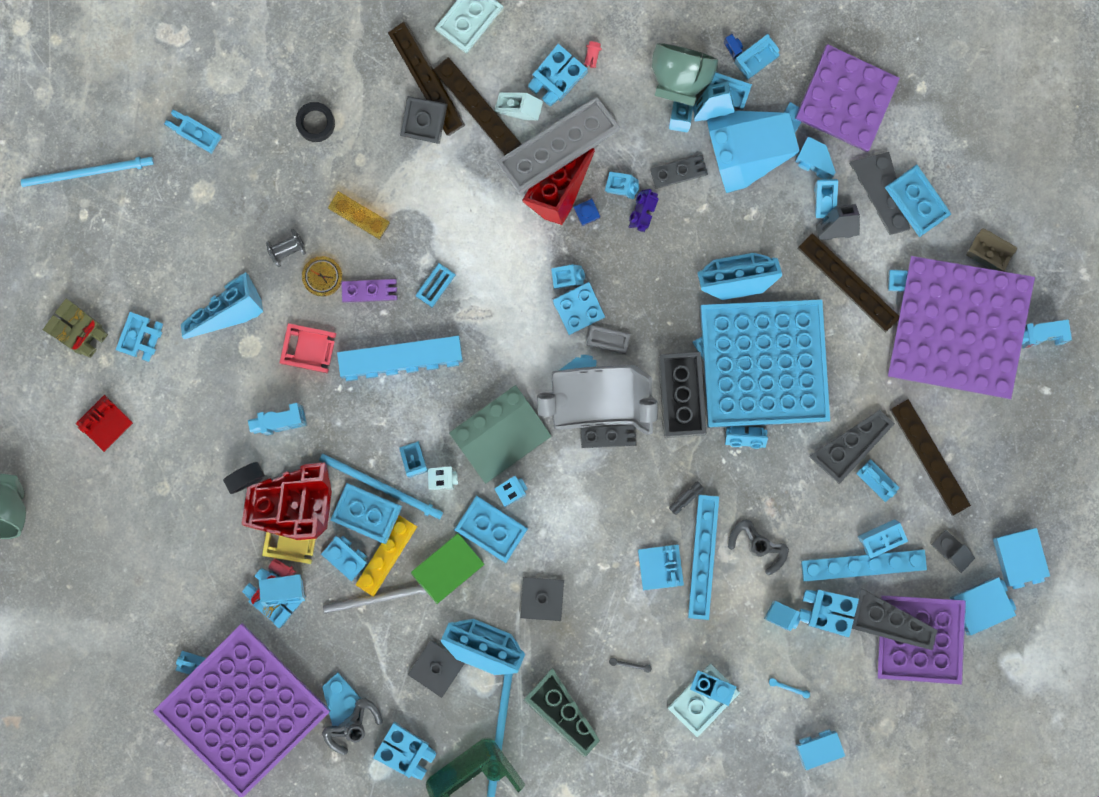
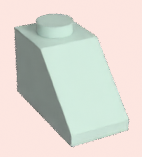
(519, 105)

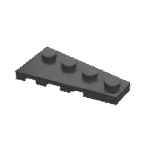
(874, 175)
(848, 449)
(890, 622)

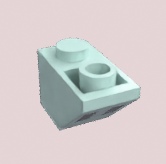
(442, 478)

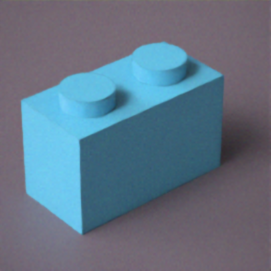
(820, 749)

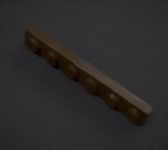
(425, 75)
(476, 106)
(849, 282)
(930, 457)

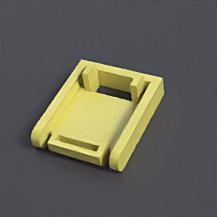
(289, 549)

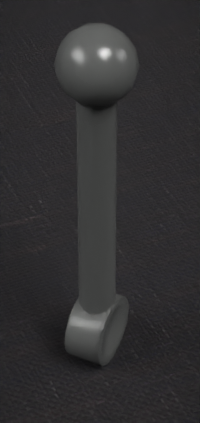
(647, 668)

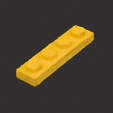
(386, 556)

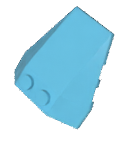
(751, 145)

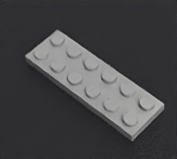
(558, 145)

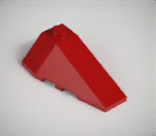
(557, 193)

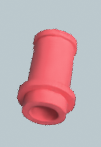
(592, 54)
(280, 568)

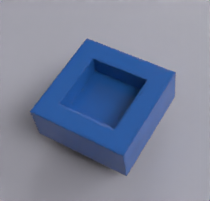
(733, 45)
(586, 212)

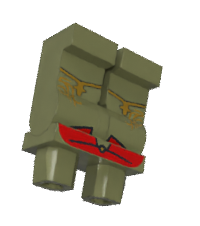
(82, 332)

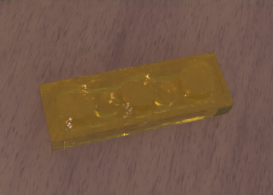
(359, 215)

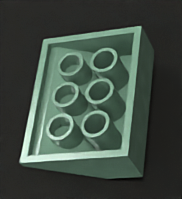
(500, 434)

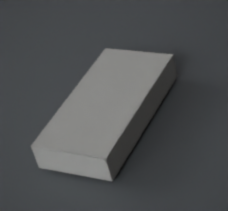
(608, 339)

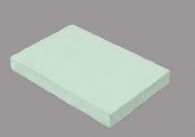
(468, 21)
(696, 709)

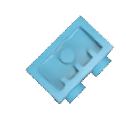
(344, 557)

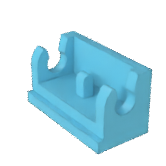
(757, 57)
(739, 89)
(883, 538)
(281, 590)

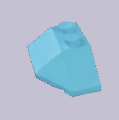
(739, 275)
(483, 647)

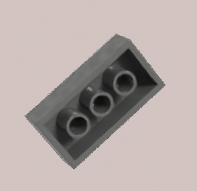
(682, 395)

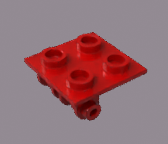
(104, 423)

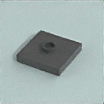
(423, 120)
(542, 599)
(436, 669)

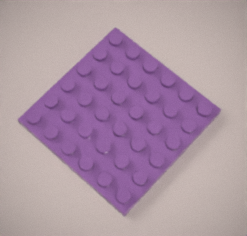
(961, 327)
(241, 711)

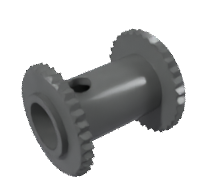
(285, 248)

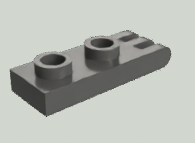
(678, 172)
(607, 436)

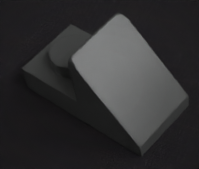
(953, 551)

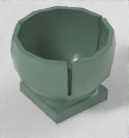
(680, 74)
(11, 507)

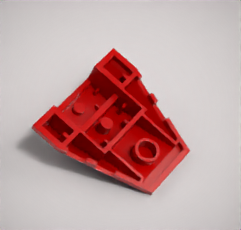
(291, 504)

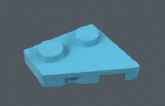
(339, 699)

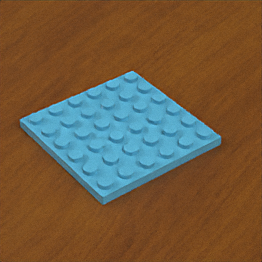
(765, 363)

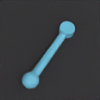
(773, 682)

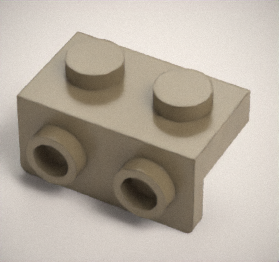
(991, 250)

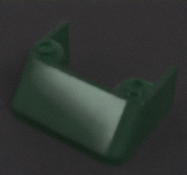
(481, 757)

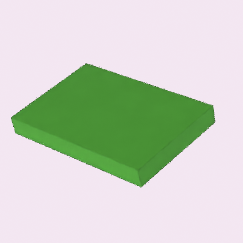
(447, 568)

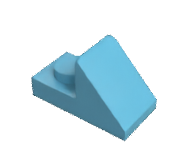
(681, 117)
(826, 196)

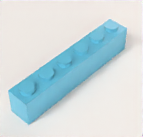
(400, 357)

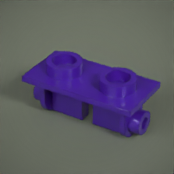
(645, 201)

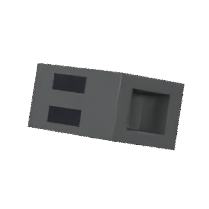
(839, 222)

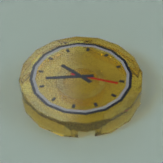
(322, 276)

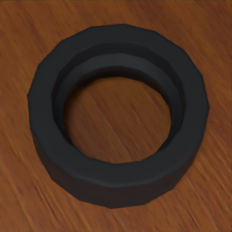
(315, 106)
(243, 477)

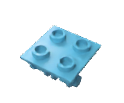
(578, 308)
(660, 567)

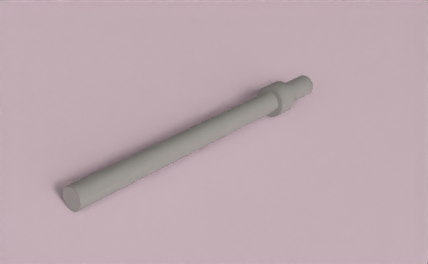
(377, 598)

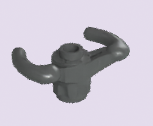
(748, 526)
(352, 727)

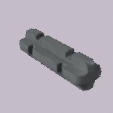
(686, 498)

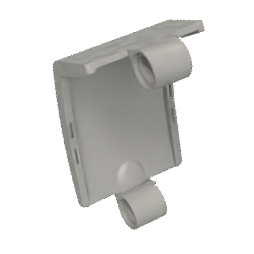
(600, 398)

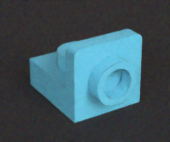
(622, 184)
(568, 276)

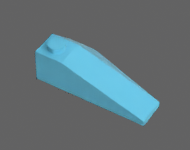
(232, 307)

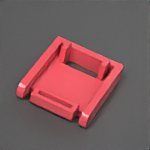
(311, 349)

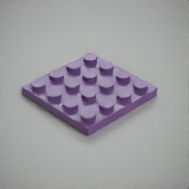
(847, 98)
(914, 663)

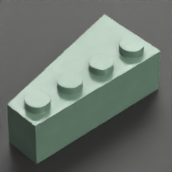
(559, 710)

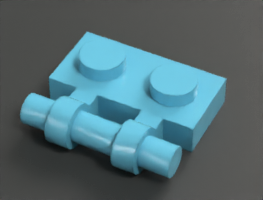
(133, 335)

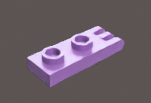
(368, 290)

